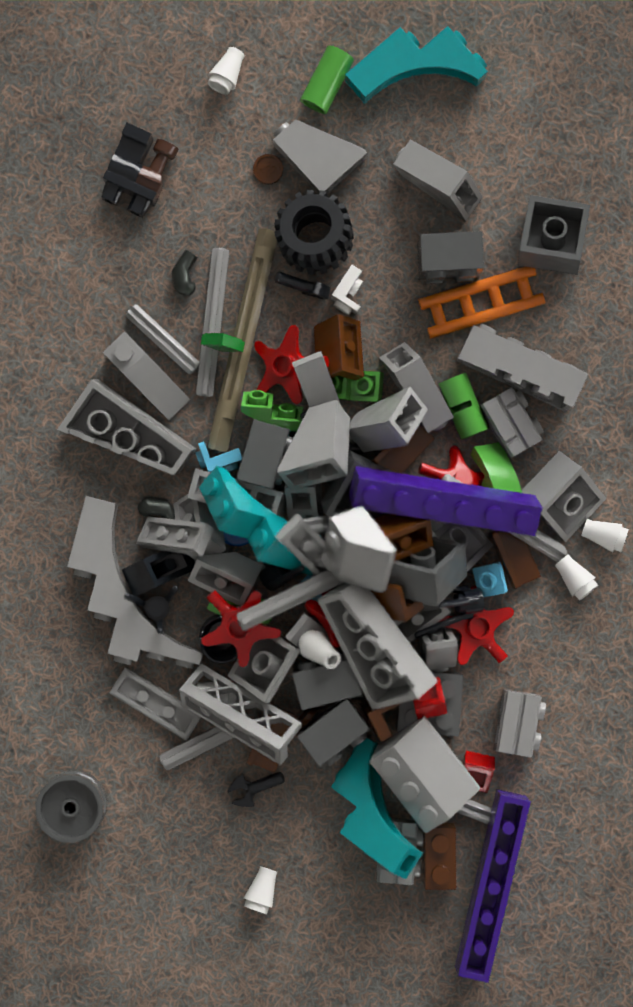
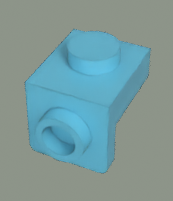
(228, 460)
(490, 579)

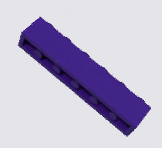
(445, 501)
(492, 885)

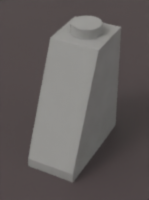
(317, 155)
(438, 178)
(409, 370)
(388, 422)
(318, 447)

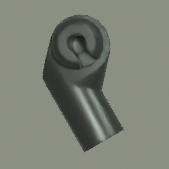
(181, 275)
(156, 506)

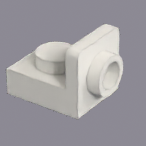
(348, 285)

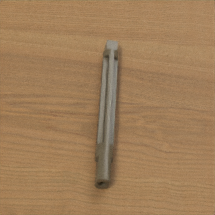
(245, 330)

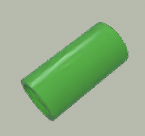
(327, 79)
(464, 406)

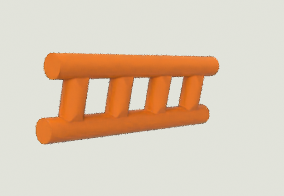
(472, 318)

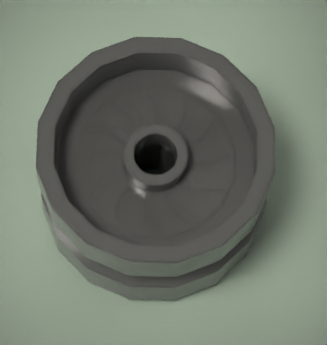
(63, 823)

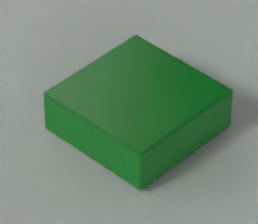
(222, 342)

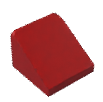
(431, 702)
(480, 768)

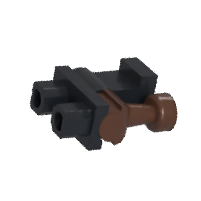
(128, 174)

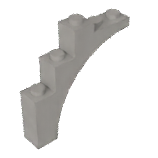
(96, 554)

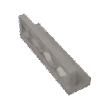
(235, 723)

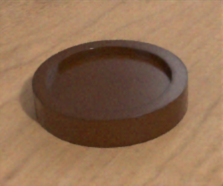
(268, 169)
(306, 716)

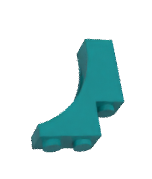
(401, 58)
(245, 517)
(370, 822)

